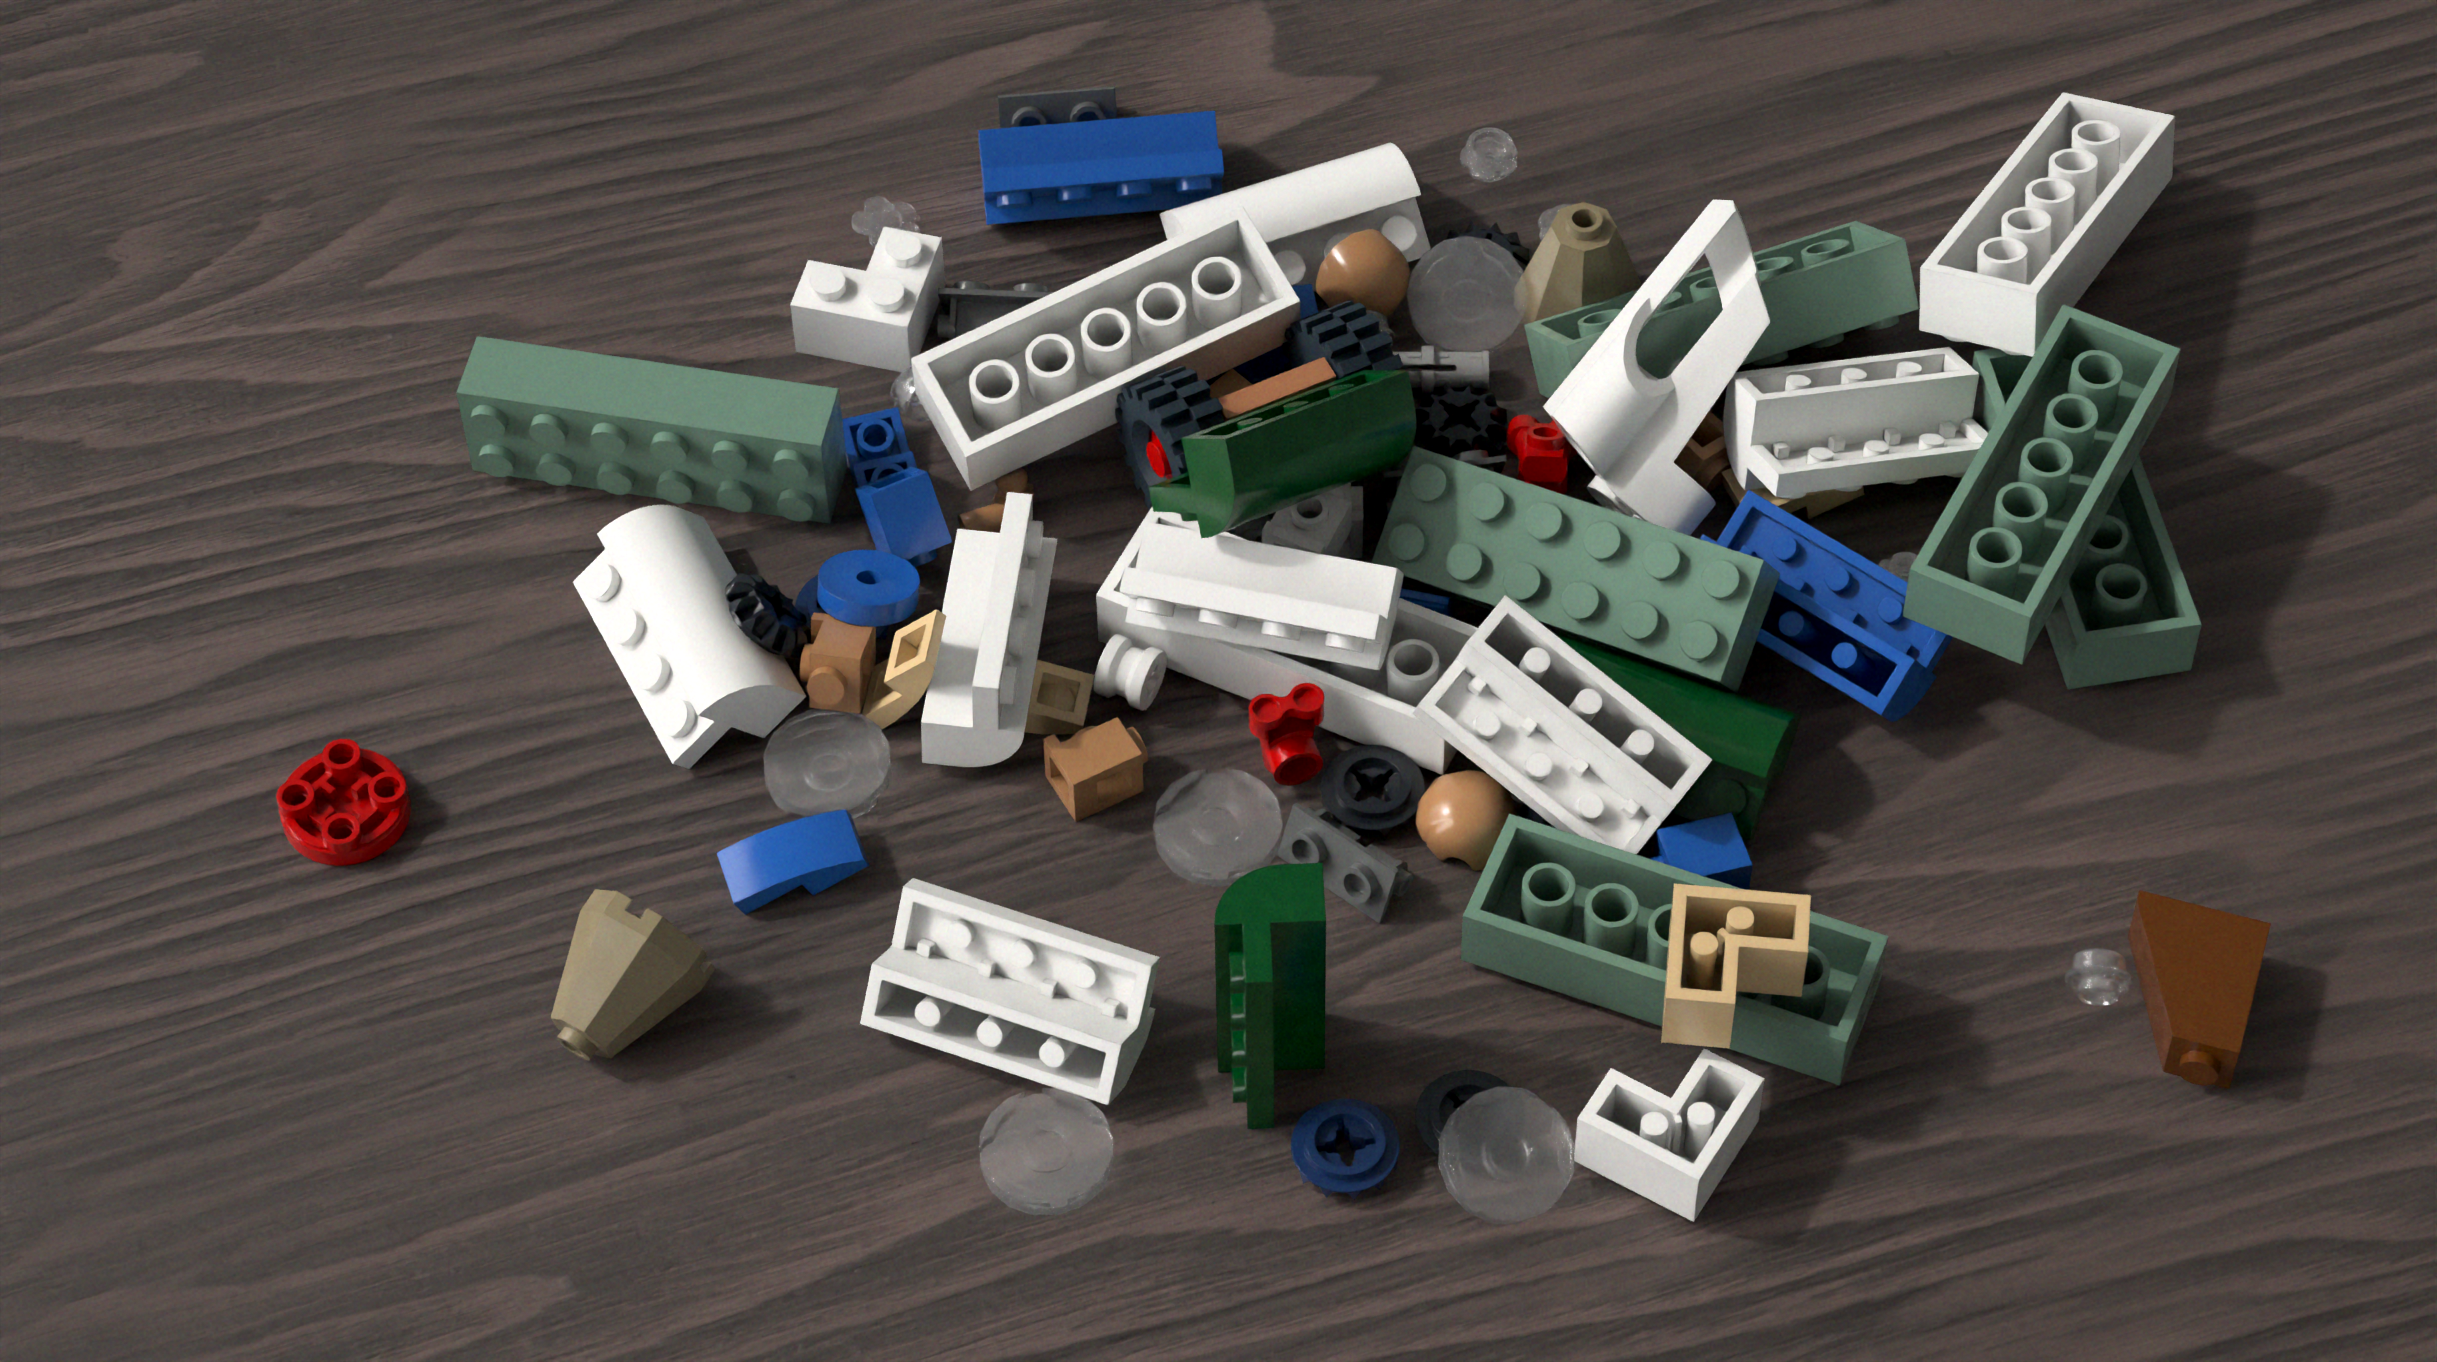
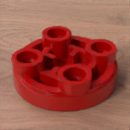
(344, 805)

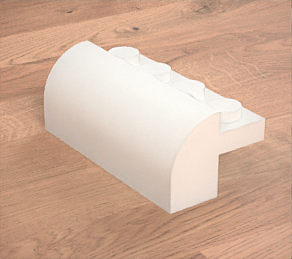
(1319, 207)
(1852, 422)
(1263, 596)
(672, 633)
(989, 641)
(1560, 732)
(1013, 992)

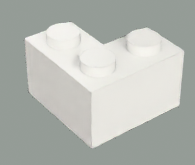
(874, 313)
(1668, 1145)

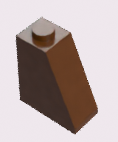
(2196, 983)

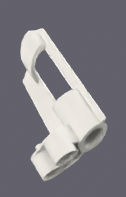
(1636, 424)

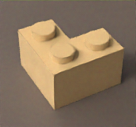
(1727, 945)

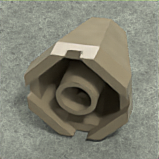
(1578, 263)
(623, 976)

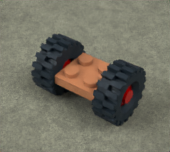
(1176, 404)

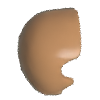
(1364, 270)
(1464, 816)

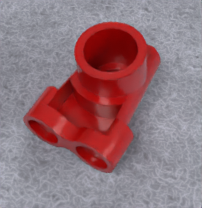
(1541, 452)
(1287, 732)

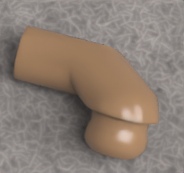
(990, 517)

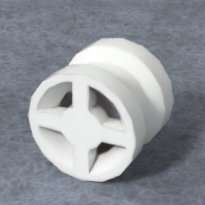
(1130, 672)

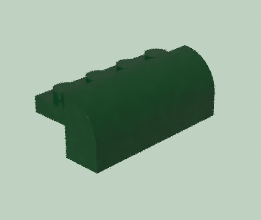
(1291, 451)
(1739, 734)
(1270, 981)

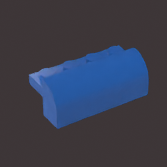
(1099, 167)
(1836, 611)

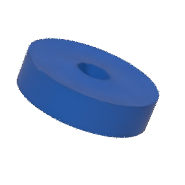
(868, 588)

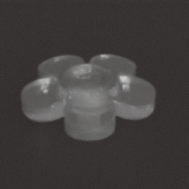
(880, 214)

